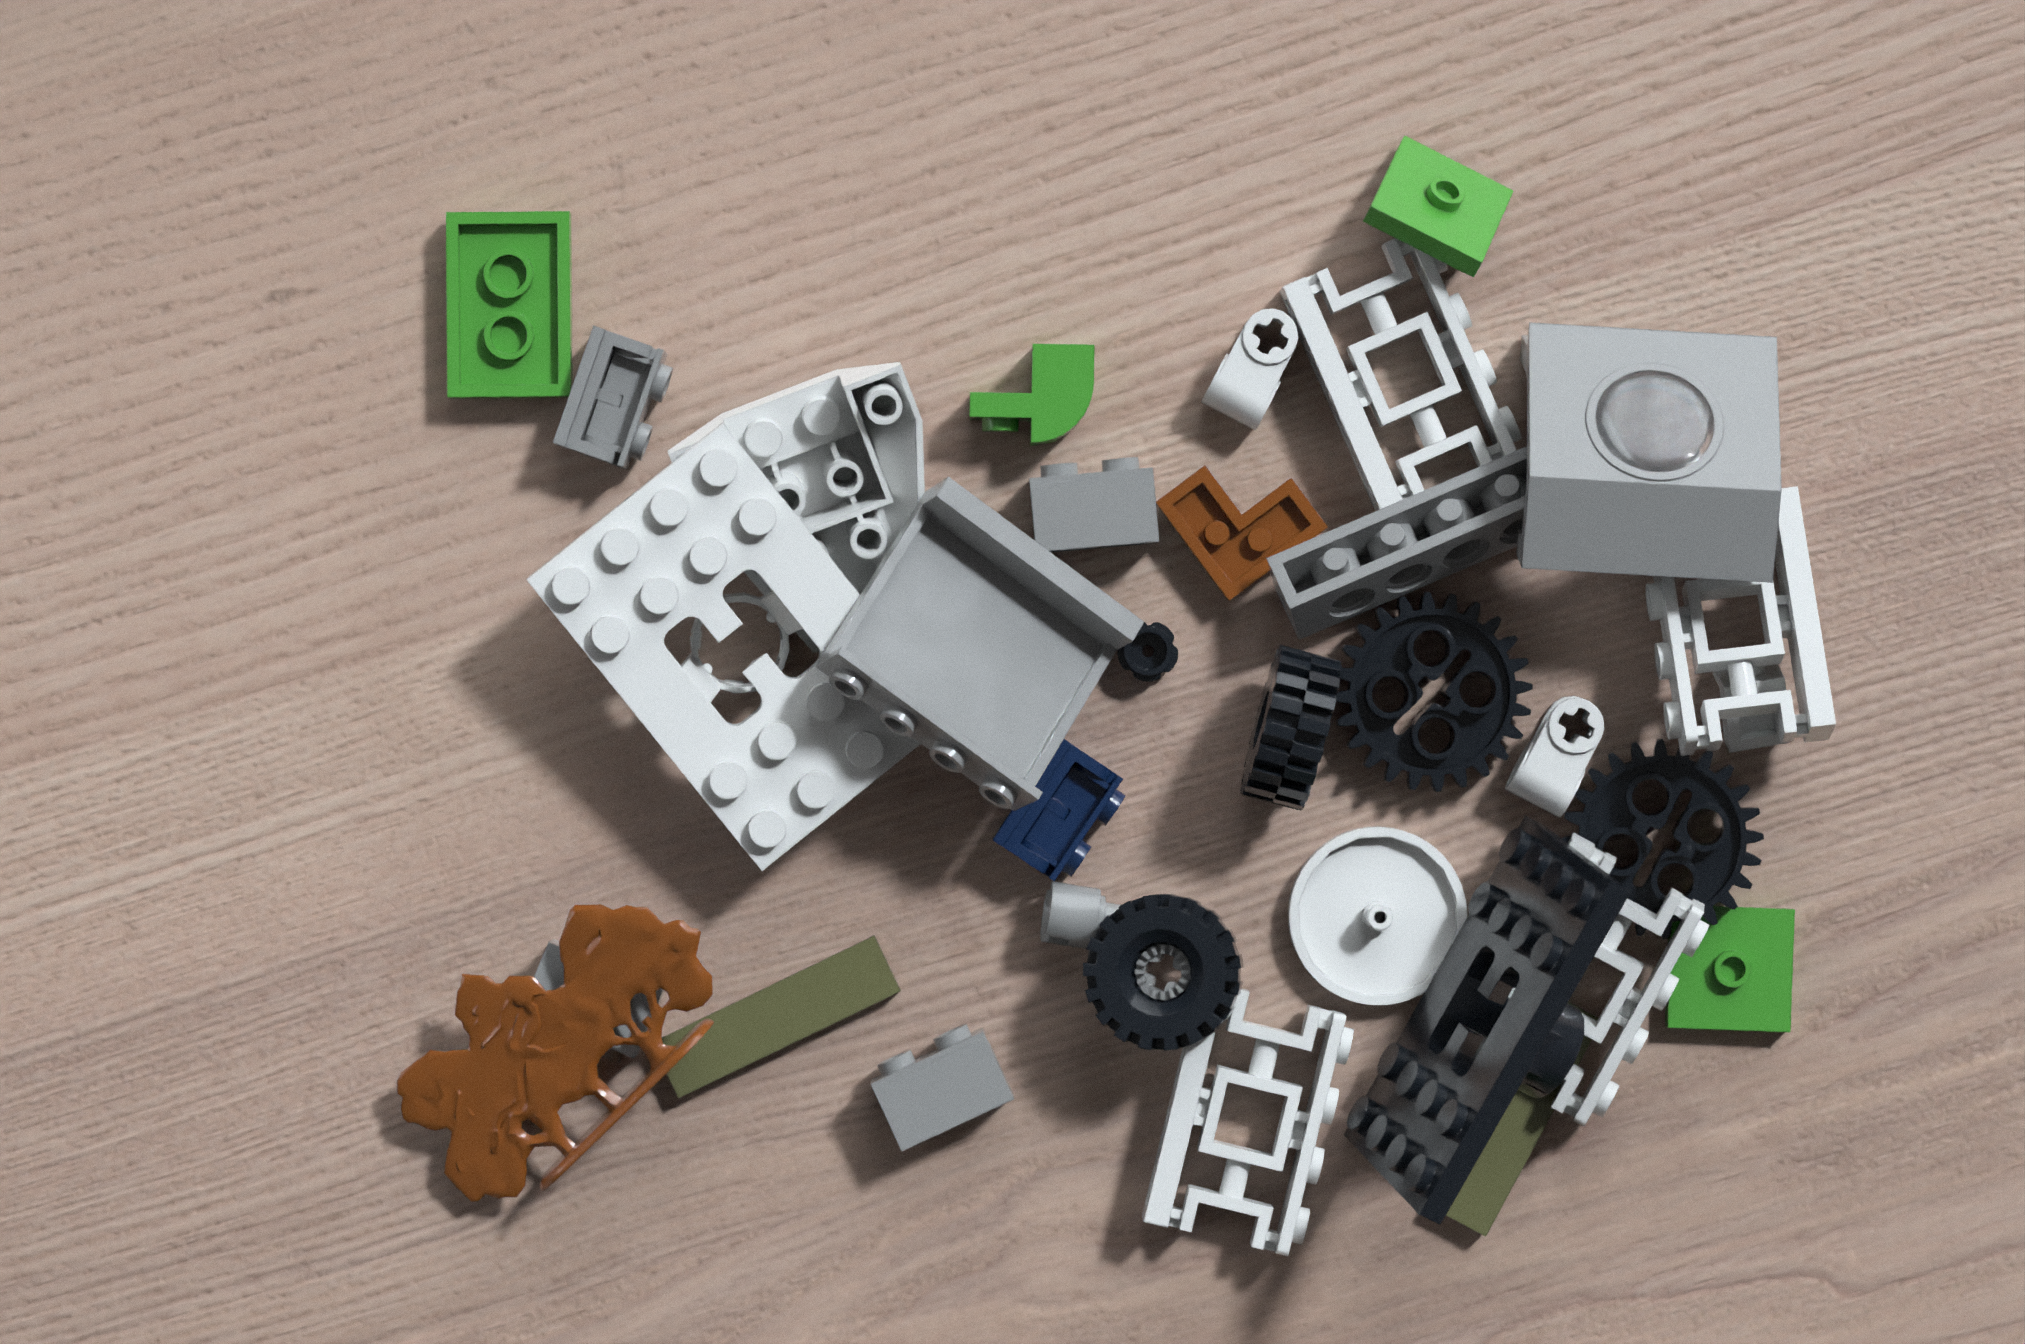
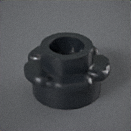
(1161, 661)

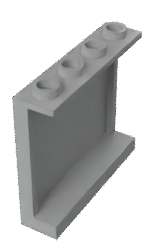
(977, 644)

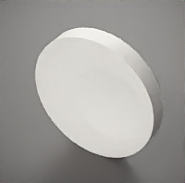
(1375, 914)

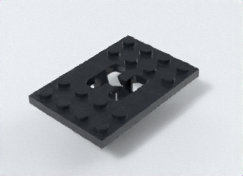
(1524, 931)

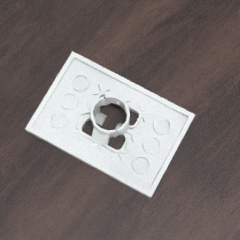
(669, 560)

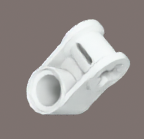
(1249, 377)
(1549, 765)

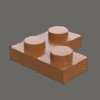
(1235, 544)

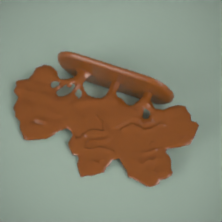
(544, 1046)

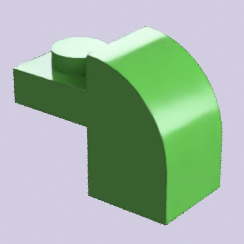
(1058, 396)

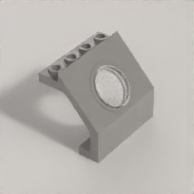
(1651, 452)

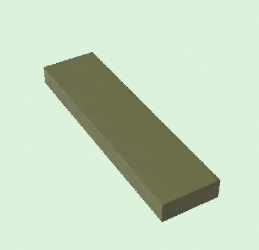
(783, 1014)
(1505, 1156)

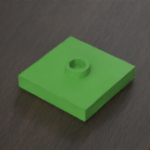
(1438, 206)
(1737, 973)

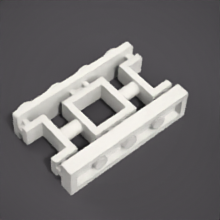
(1353, 391)
(1782, 616)
(1627, 1003)
(1296, 1128)

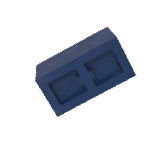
(1052, 829)

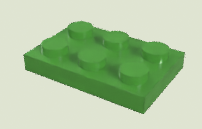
(509, 304)

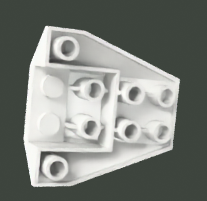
(841, 458)

